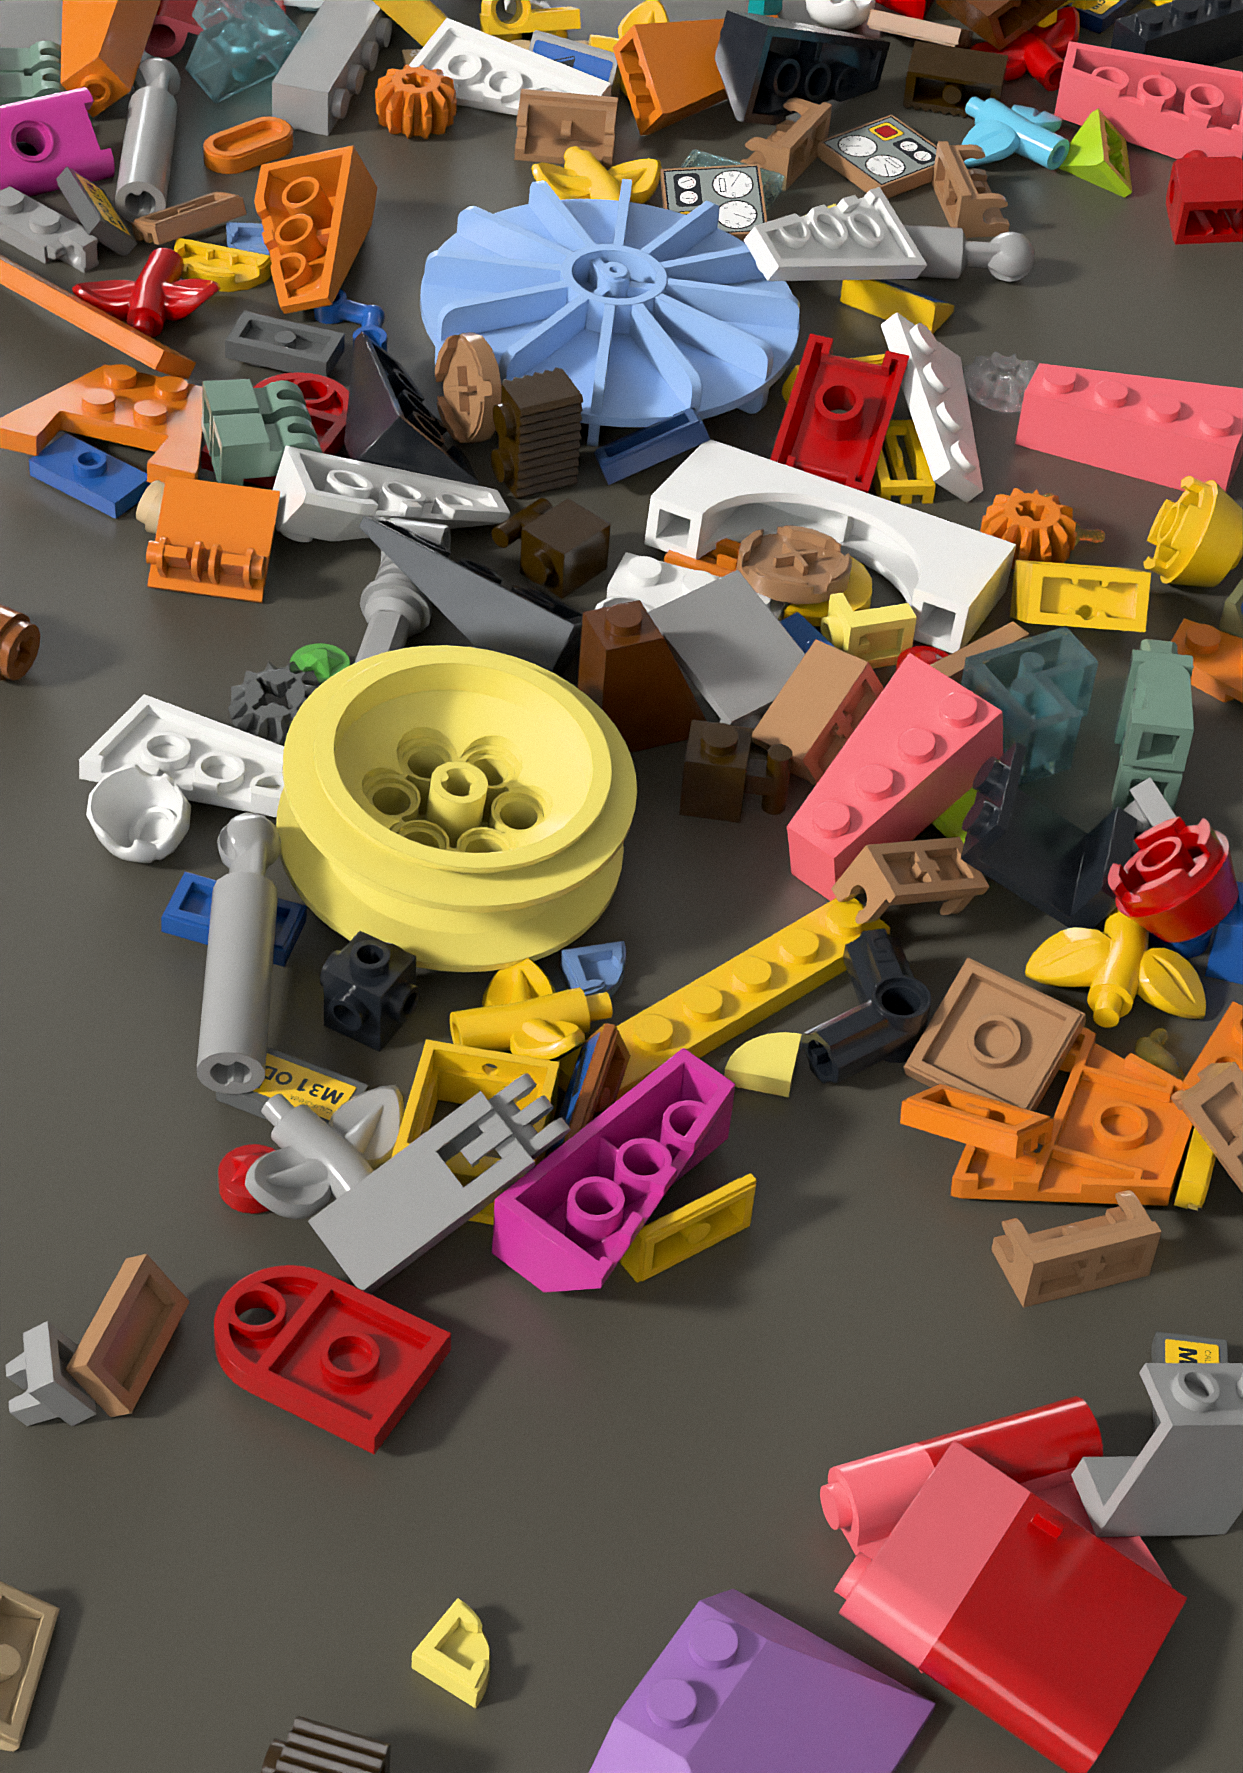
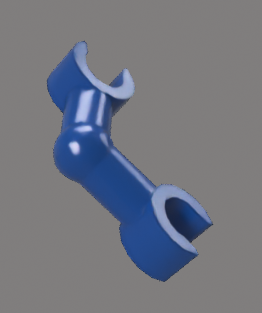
(368, 316)

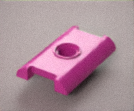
(60, 134)

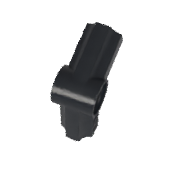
(886, 1022)

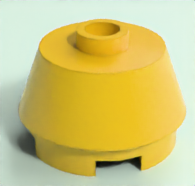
(1196, 536)

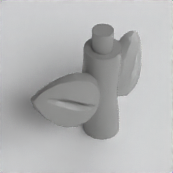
(322, 1157)

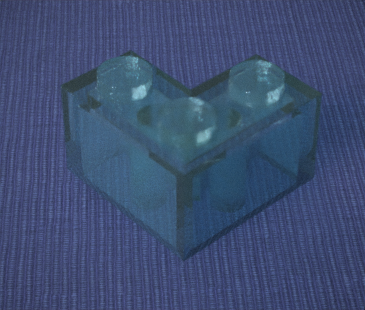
(239, 44)
(1043, 695)

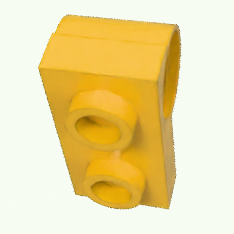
(527, 20)

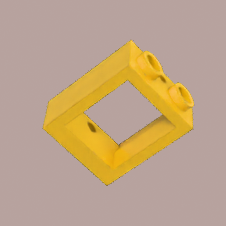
(1080, 595)
(458, 1074)

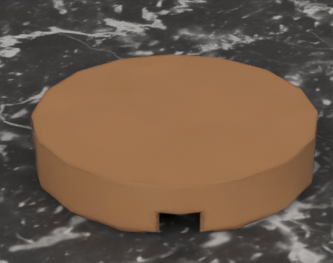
(469, 387)
(794, 565)

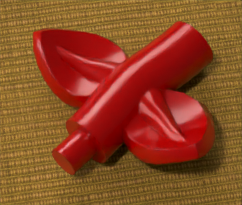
(1040, 49)
(153, 296)

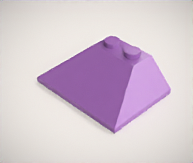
(760, 1697)

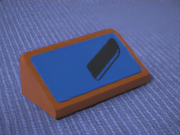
(593, 1080)

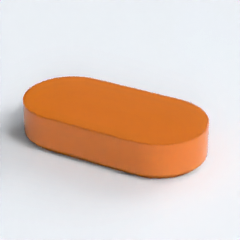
(248, 145)

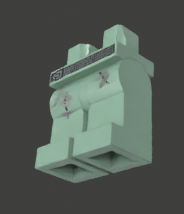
(1154, 721)

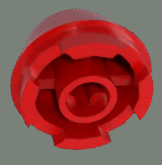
(1177, 880)

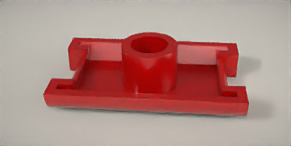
(834, 444)

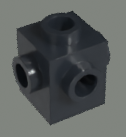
(369, 990)

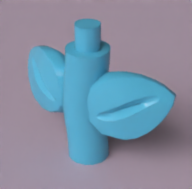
(1017, 130)

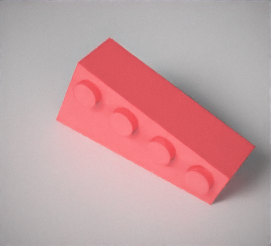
(1155, 100)
(1134, 424)
(894, 772)

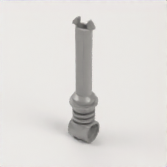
(393, 602)

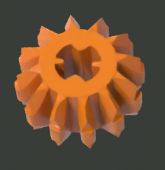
(415, 101)
(1034, 523)

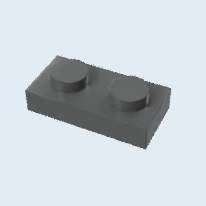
(284, 345)

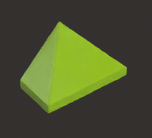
(1100, 155)

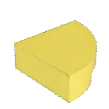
(765, 1063)
(456, 1654)

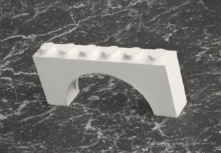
(939, 567)

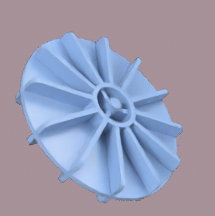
(622, 297)

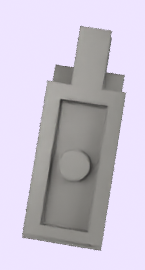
(44, 232)

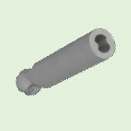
(148, 140)
(949, 253)
(239, 959)

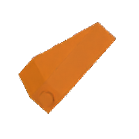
(314, 223)

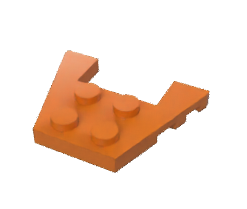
(120, 408)
(1108, 1137)

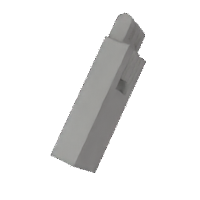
(417, 1198)

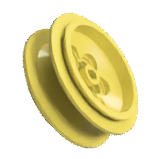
(455, 806)

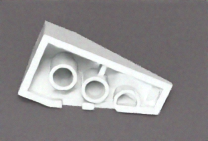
(331, 495)

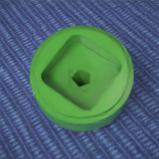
(322, 659)

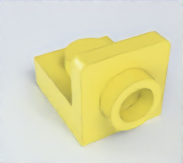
(869, 634)

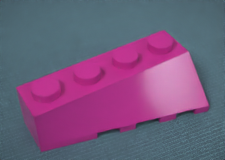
(592, 1195)

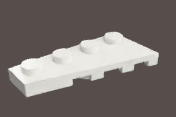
(493, 71)
(837, 243)
(938, 406)
(201, 756)

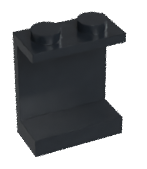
(1040, 851)

